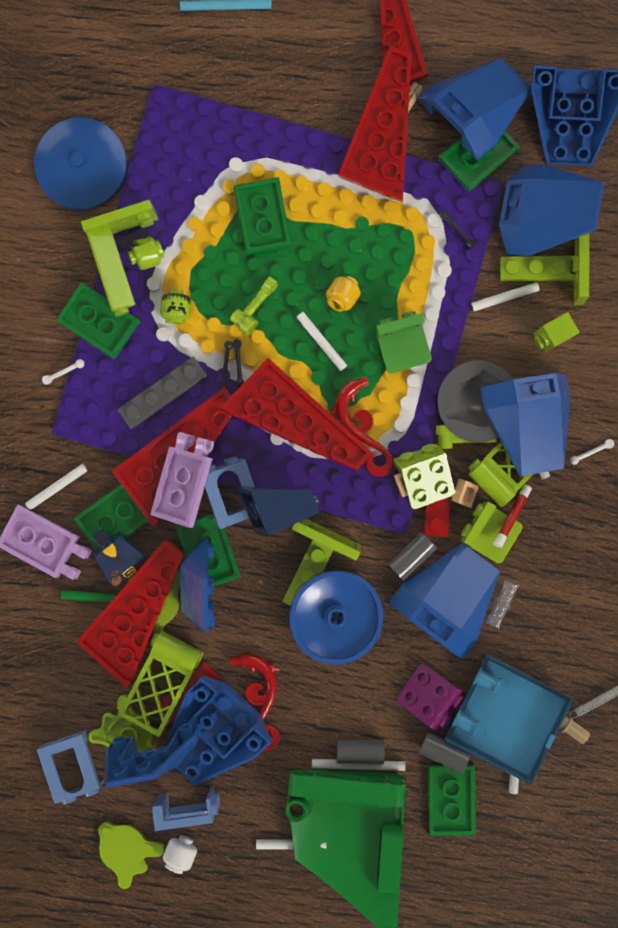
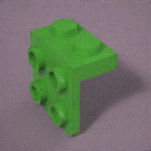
(403, 342)

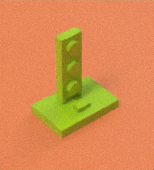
(552, 269)
(318, 553)

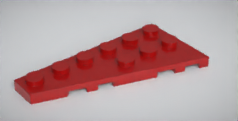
(380, 140)
(284, 409)
(143, 470)
(127, 623)

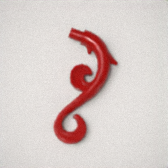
(340, 407)
(267, 670)

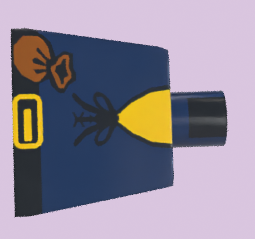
(118, 556)

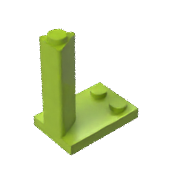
(109, 264)

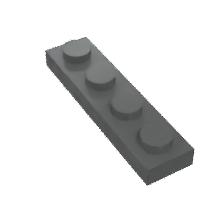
(162, 393)

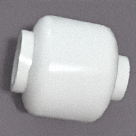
(179, 854)

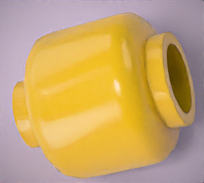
(343, 293)

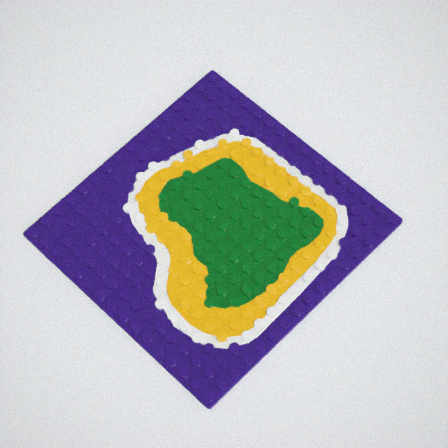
(396, 251)

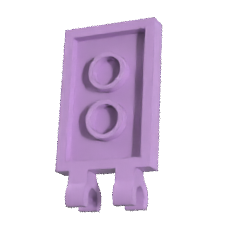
(183, 480)
(42, 543)

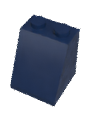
(277, 507)

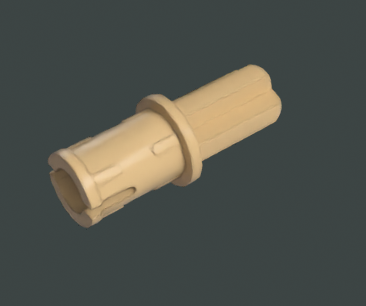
(574, 730)

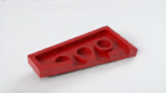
(400, 33)

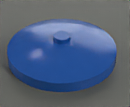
(80, 164)
(336, 617)

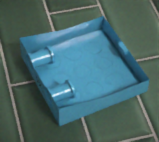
(509, 719)

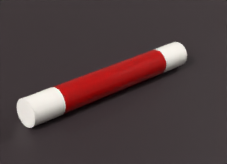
(512, 516)

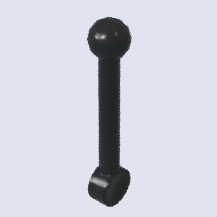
(470, 243)
(237, 345)
(223, 383)

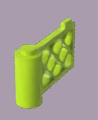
(494, 479)
(170, 653)

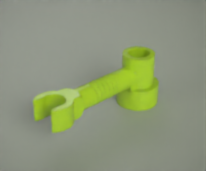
(244, 319)
(446, 438)

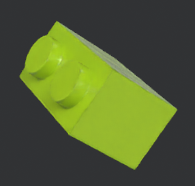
(555, 332)

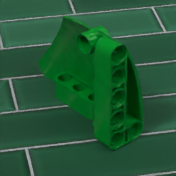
(363, 834)

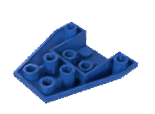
(478, 103)
(573, 112)
(547, 209)
(531, 420)
(198, 586)
(449, 598)
(229, 731)
(127, 765)

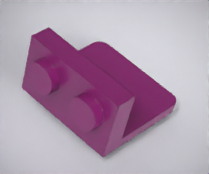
(431, 697)

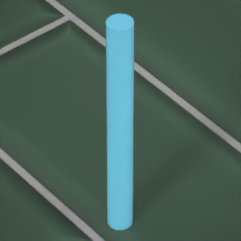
(224, 5)

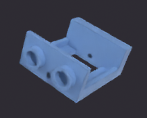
(221, 517)
(90, 777)
(164, 814)

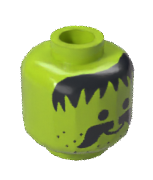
(145, 253)
(175, 307)

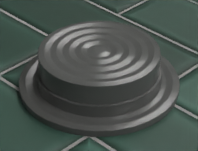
(462, 403)

